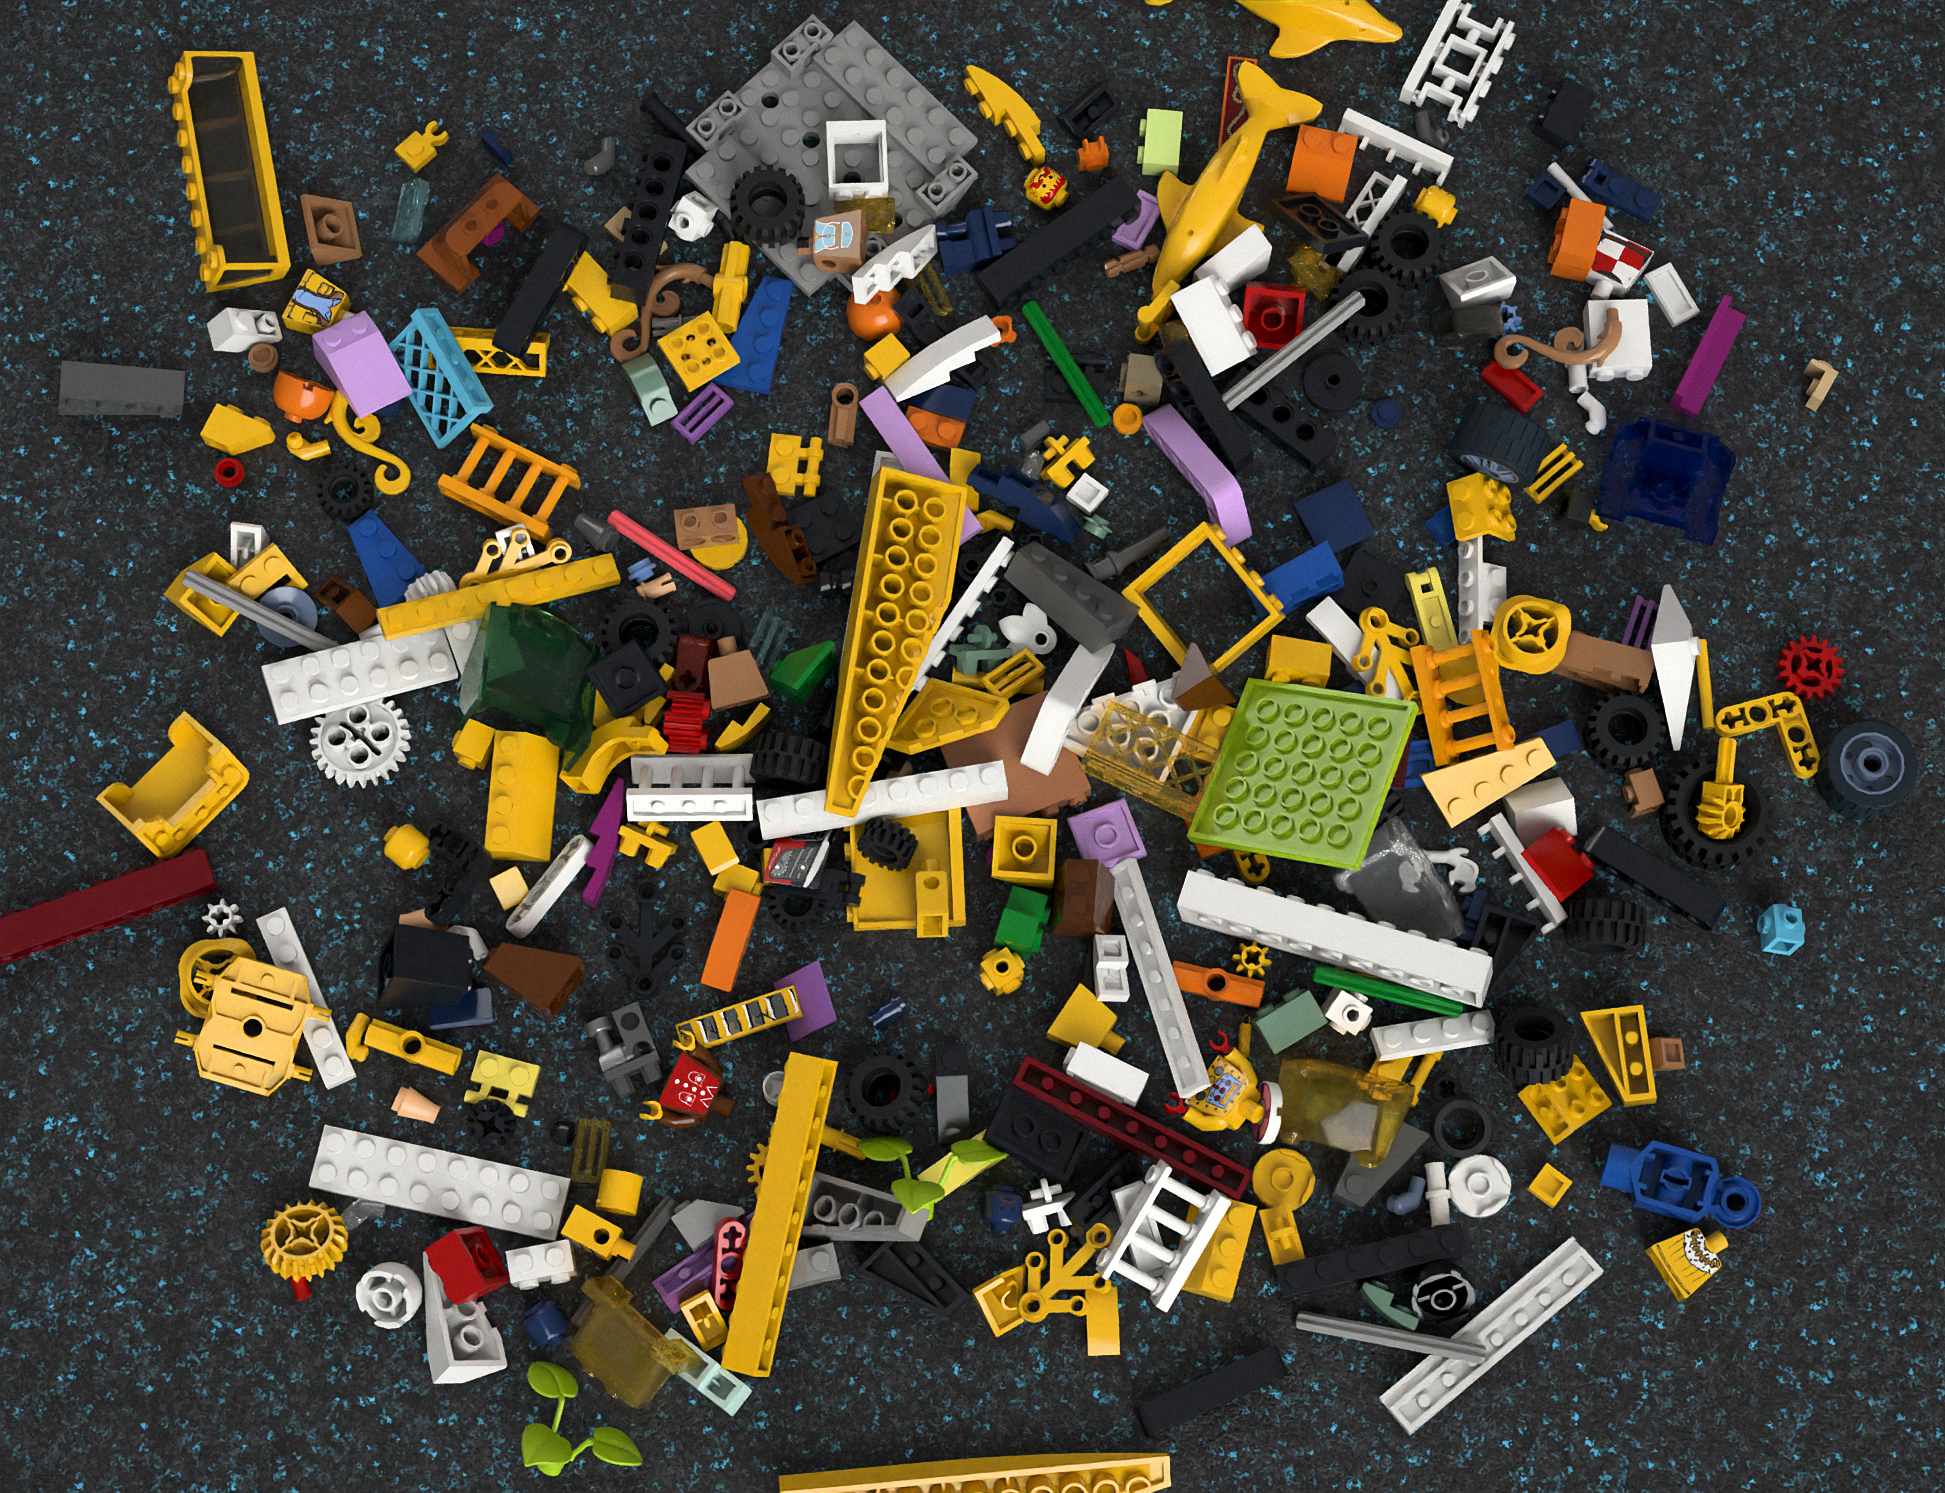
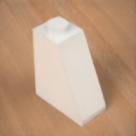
(1239, 260)

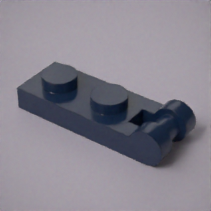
(1619, 191)

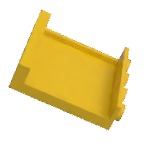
(889, 894)

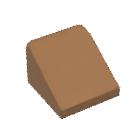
(1666, 1053)

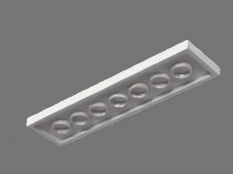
(440, 1183)

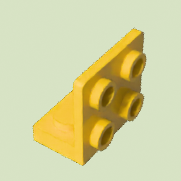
(1566, 1103)

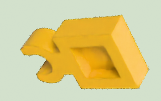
(418, 149)

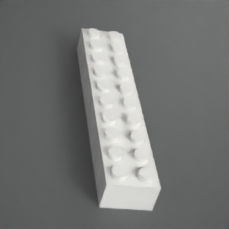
(1336, 937)

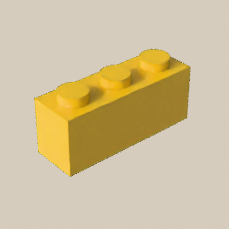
(592, 294)

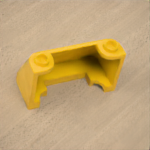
(179, 791)

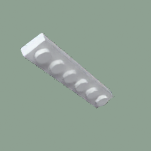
(965, 607)
(320, 1035)

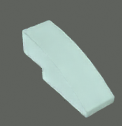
(713, 1380)

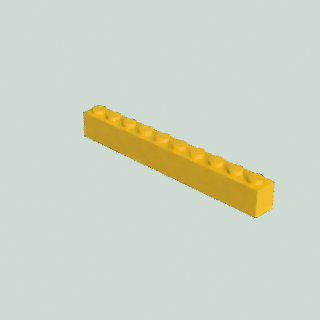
(778, 1215)

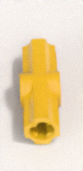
(730, 286)
(431, 1054)

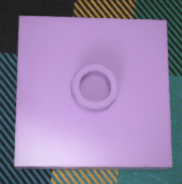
(1107, 834)

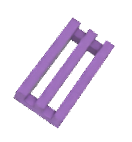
(685, 430)
(1650, 606)

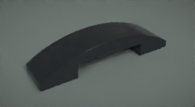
(927, 328)

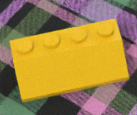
(522, 797)

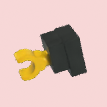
(1577, 512)

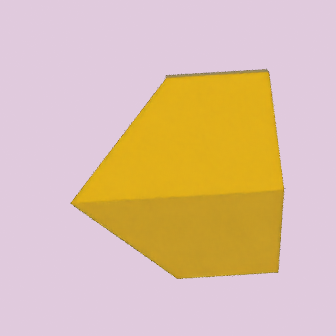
(1000, 1299)

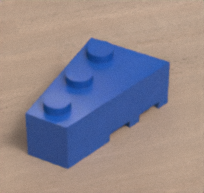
(1301, 580)

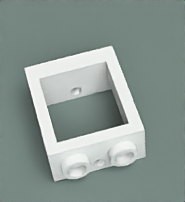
(854, 133)
(1105, 1074)

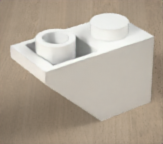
(243, 329)

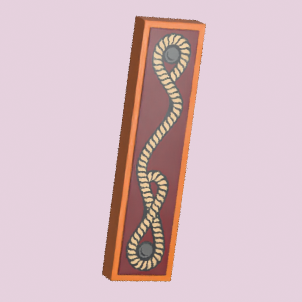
(1233, 109)

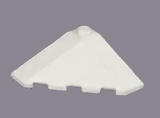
(1674, 658)
(1145, 698)

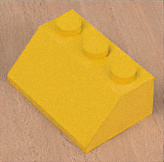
(1221, 1259)

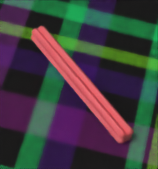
(672, 556)

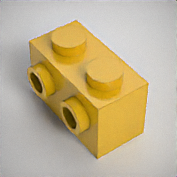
(1298, 661)

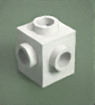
(692, 216)
(1347, 1011)

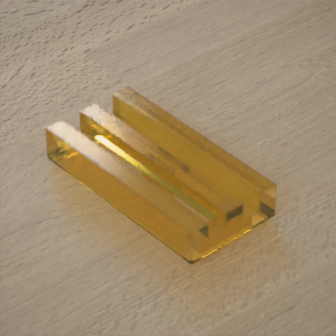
(947, 310)
(588, 1178)

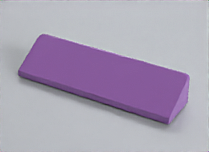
(695, 1272)

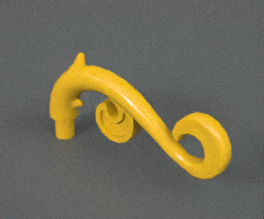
(363, 441)

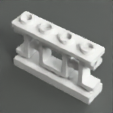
(1437, 52)

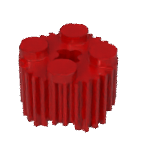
(686, 720)

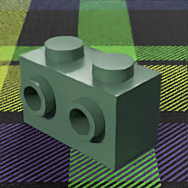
(1288, 1020)

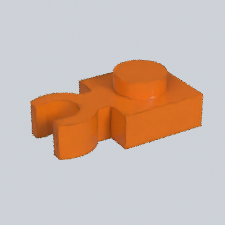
(1093, 155)

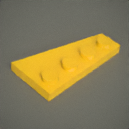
(1478, 782)

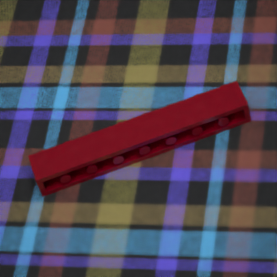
(106, 904)
(1132, 1129)

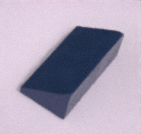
(472, 1010)

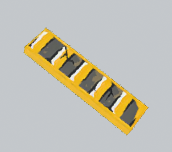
(743, 1018)

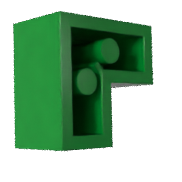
(1021, 922)

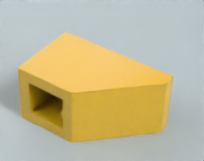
(234, 432)

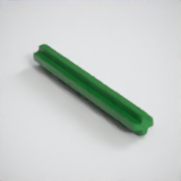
(1066, 364)
(1386, 990)

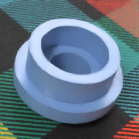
(641, 570)

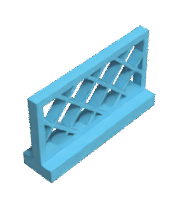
(449, 364)

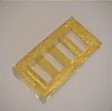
(873, 205)

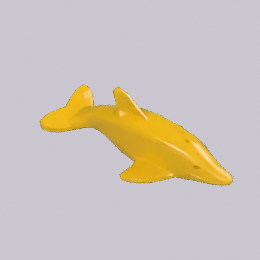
(1314, 23)
(1205, 215)

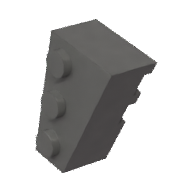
(1361, 1183)

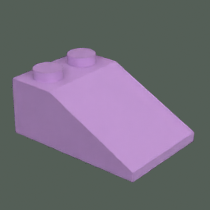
(360, 364)

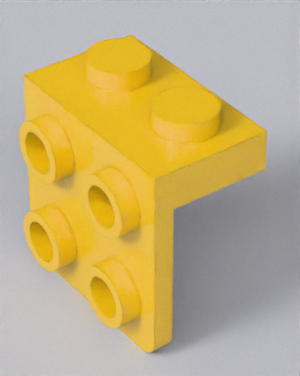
(1480, 508)

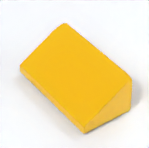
(961, 465)

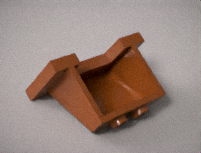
(448, 248)

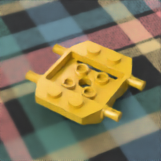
(279, 1026)

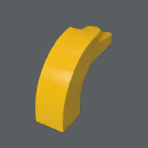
(609, 747)

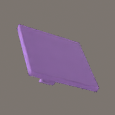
(813, 1000)

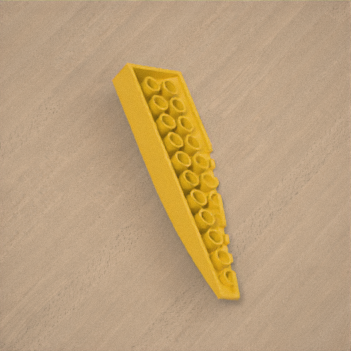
(894, 613)

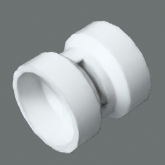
(772, 1086)

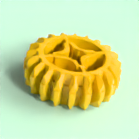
(302, 1249)

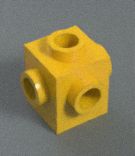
(997, 981)

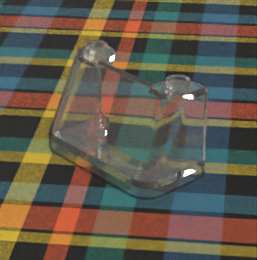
(1402, 885)

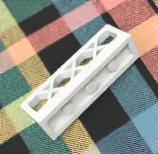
(1384, 206)

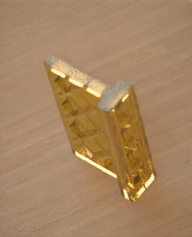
(1146, 786)

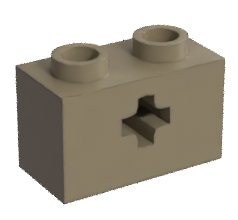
(1141, 380)

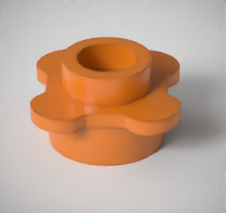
(1004, 323)

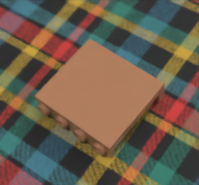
(1029, 791)

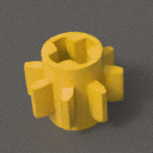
(1251, 951)

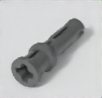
(1115, 562)

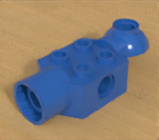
(1679, 1184)

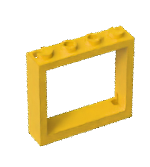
(1235, 558)

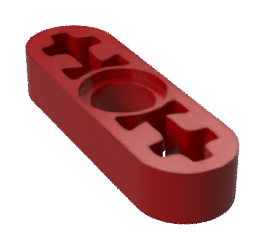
(738, 1241)

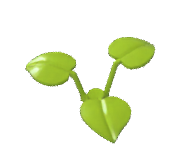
(923, 1194)
(550, 1451)

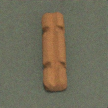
(1131, 261)

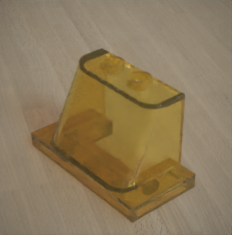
(625, 1347)

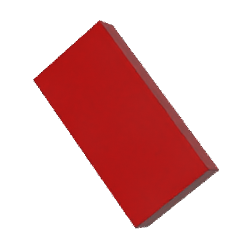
(1511, 386)

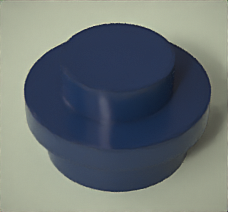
(1386, 413)

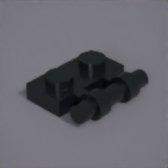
(1058, 389)

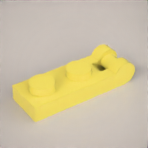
(1431, 609)

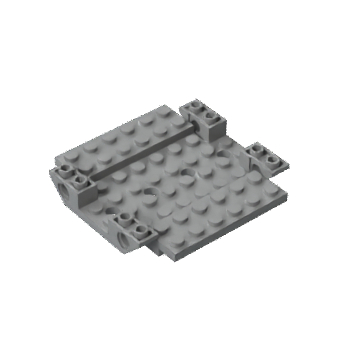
(833, 82)

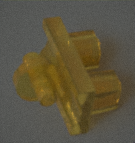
(1311, 274)

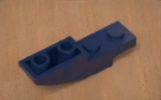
(1037, 504)

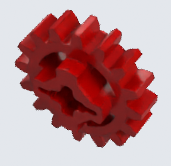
(1816, 678)

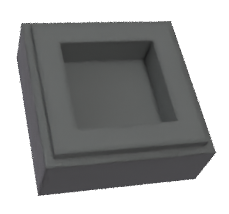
(1034, 437)

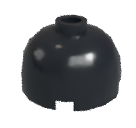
(1441, 1293)

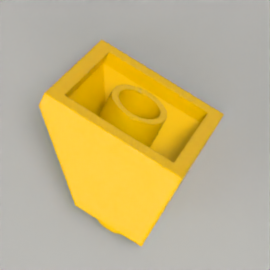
(199, 607)
(1024, 851)

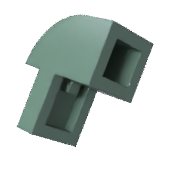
(650, 388)

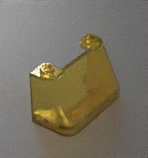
(1342, 1108)

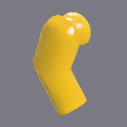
(991, 519)
(353, 1036)

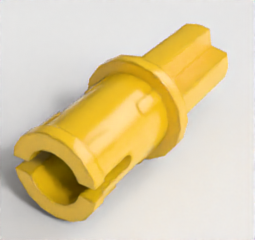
(842, 1142)

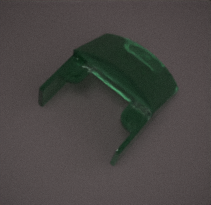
(535, 671)

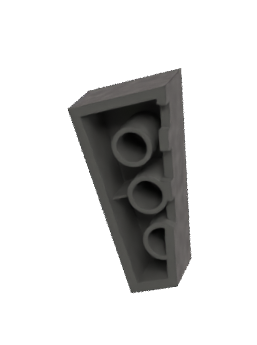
(119, 390)
(1071, 597)

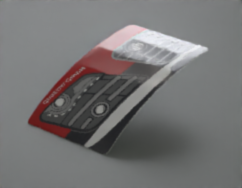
(799, 858)

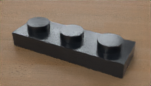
(1095, 1197)

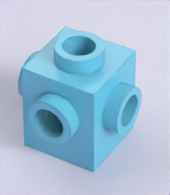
(1781, 929)

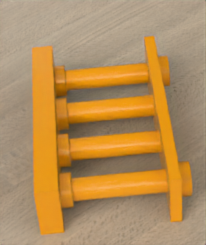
(484, 498)
(1434, 690)

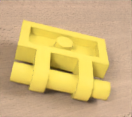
(503, 1074)

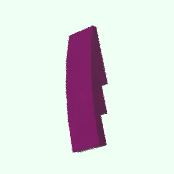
(605, 832)

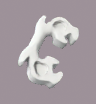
(1464, 870)

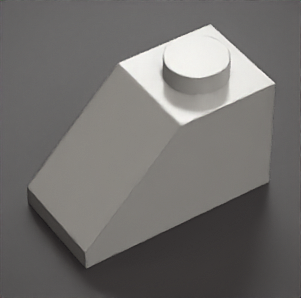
(698, 1220)

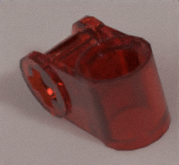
(692, 660)

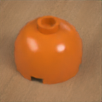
(875, 317)
(300, 397)

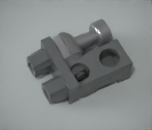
(628, 1058)

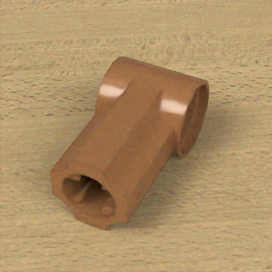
(842, 416)

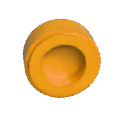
(1127, 419)

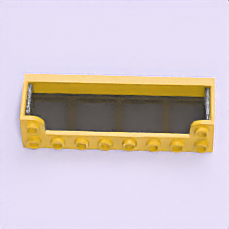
(228, 169)

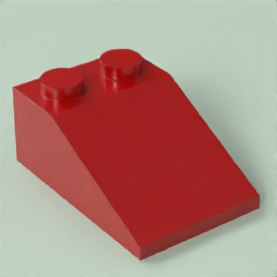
(1559, 862)

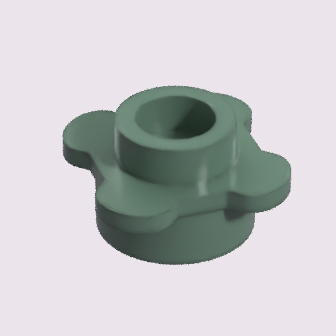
(1097, 526)

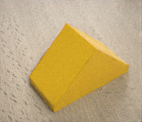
(714, 847)
(705, 1320)

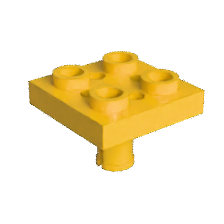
(703, 360)

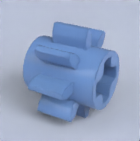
(1509, 319)

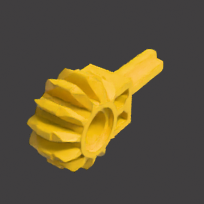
(1722, 799)

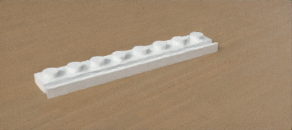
(1498, 1328)

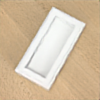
(1671, 294)

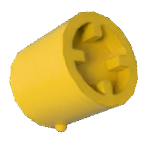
(619, 1192)

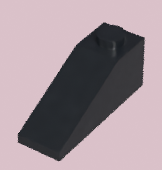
(952, 1093)

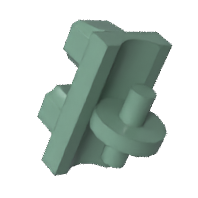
(982, 648)

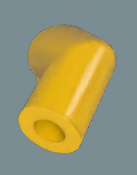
(306, 450)

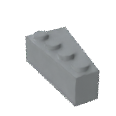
(857, 1213)

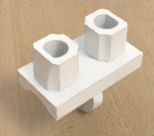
(1036, 1211)

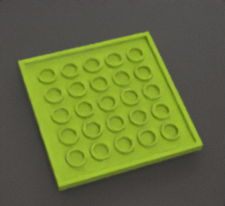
(1304, 773)

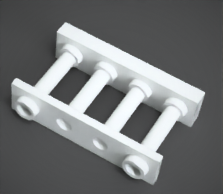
(690, 803)
(1178, 1262)

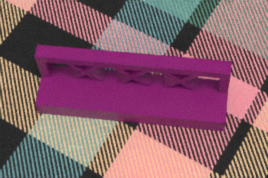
(1707, 359)

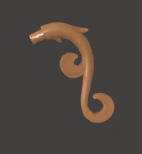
(667, 309)
(1570, 335)

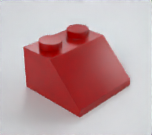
(1273, 313)
(467, 1264)

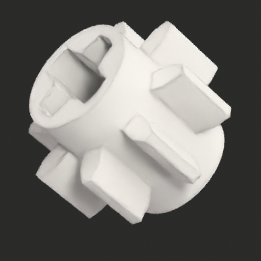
(216, 913)

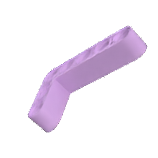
(1202, 470)

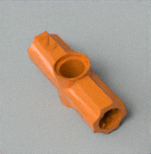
(1236, 990)

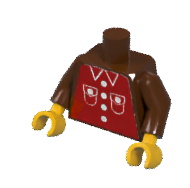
(691, 1089)

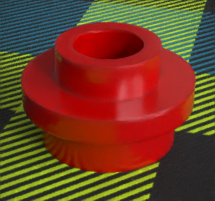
(225, 465)

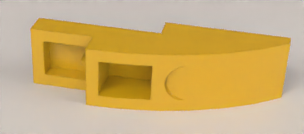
(1004, 105)

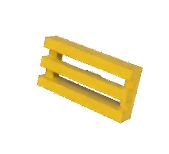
(1569, 457)
(1038, 671)

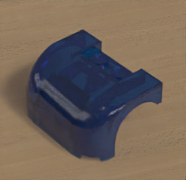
(1666, 477)

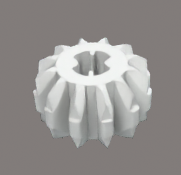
(430, 585)

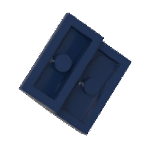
(1333, 516)

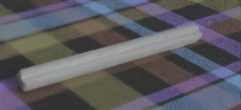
(1293, 350)
(257, 611)
(1391, 1337)

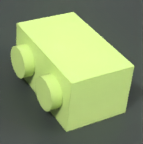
(1161, 142)

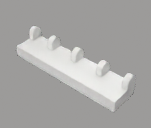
(1396, 144)
(1539, 891)

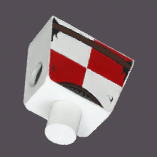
(1616, 265)

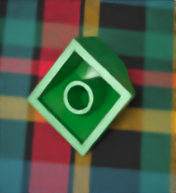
(802, 671)

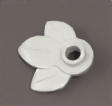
(1024, 630)

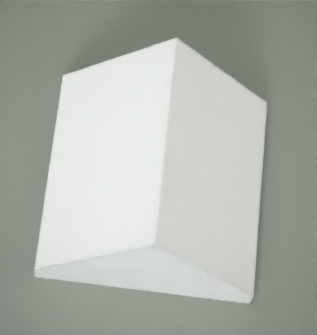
(1478, 283)
(1539, 808)

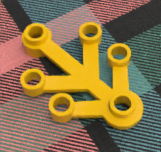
(508, 566)
(1389, 656)
(1062, 1276)

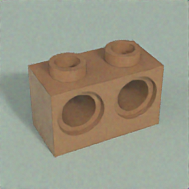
(706, 526)

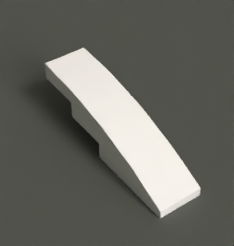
(899, 260)
(933, 363)
(1346, 642)

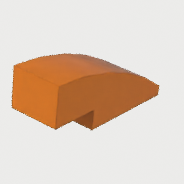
(731, 939)

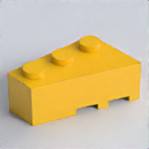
(1624, 1051)

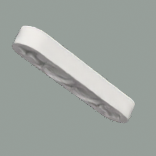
(549, 886)

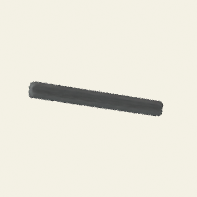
(642, 1239)

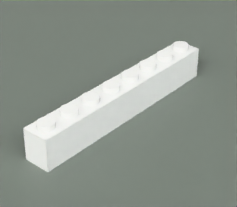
(887, 800)

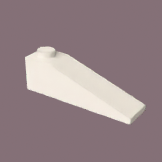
(458, 1336)

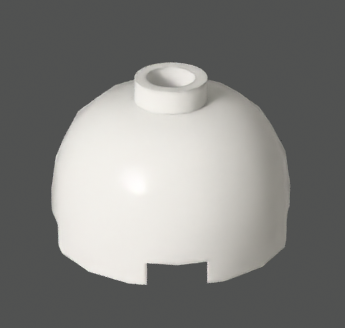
(389, 1294)

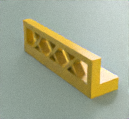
(481, 340)

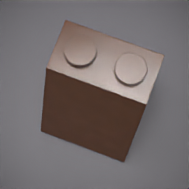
(1082, 899)
(535, 976)

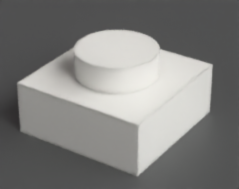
(1087, 494)

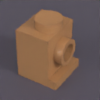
(1642, 792)

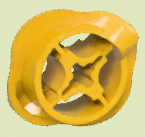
(1550, 617)
(195, 956)

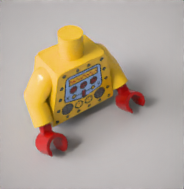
(1229, 1097)

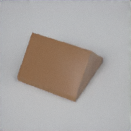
(330, 229)

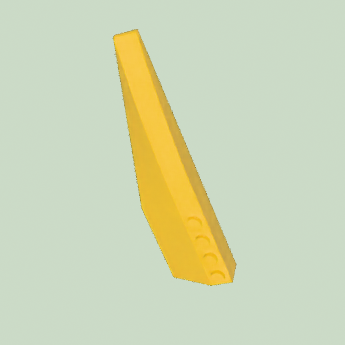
(998, 1475)

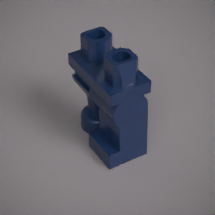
(982, 243)

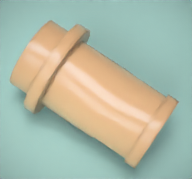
(654, 587)

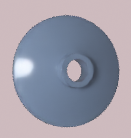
(292, 602)

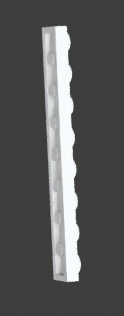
(1159, 979)

